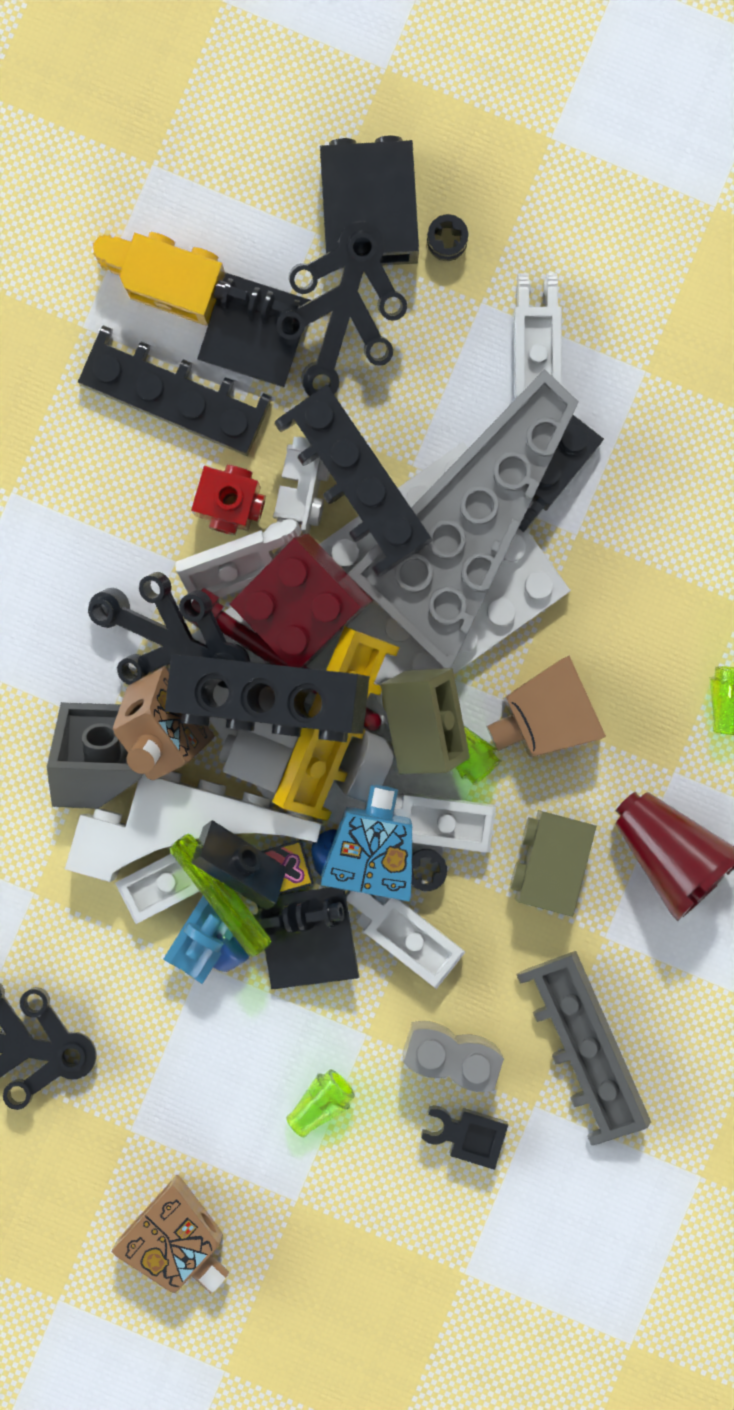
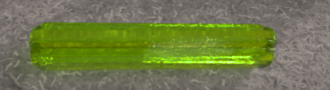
(222, 899)

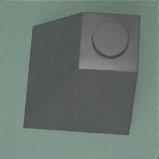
(86, 758)

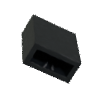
(373, 186)

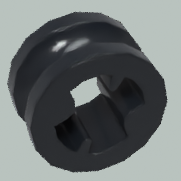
(458, 228)
(438, 877)

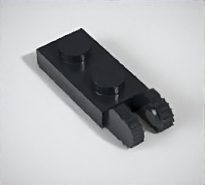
(571, 454)

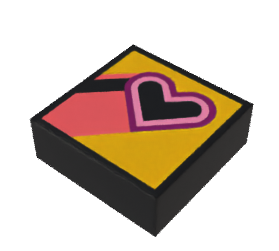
(294, 858)

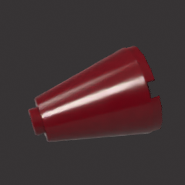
(674, 851)

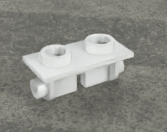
(302, 502)

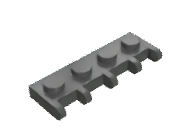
(589, 1047)

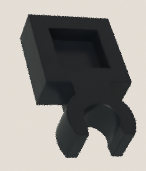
(473, 1137)

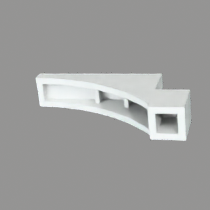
(167, 811)

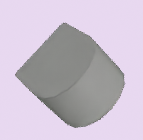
(366, 763)

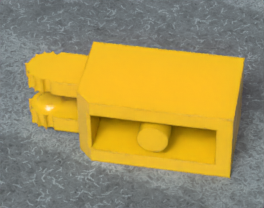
(163, 274)

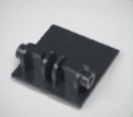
(244, 330)
(309, 938)

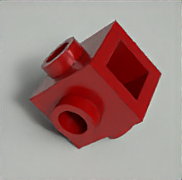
(216, 487)

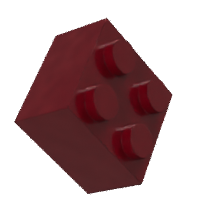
(300, 601)

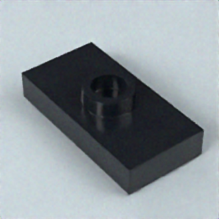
(239, 865)

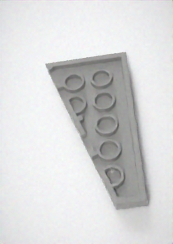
(472, 522)

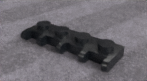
(172, 395)
(357, 477)

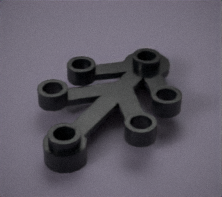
(343, 302)
(172, 636)
(19, 1045)

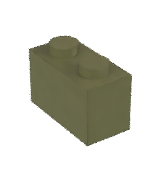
(425, 721)
(553, 862)

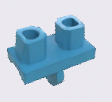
(196, 945)

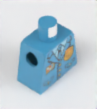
(372, 849)

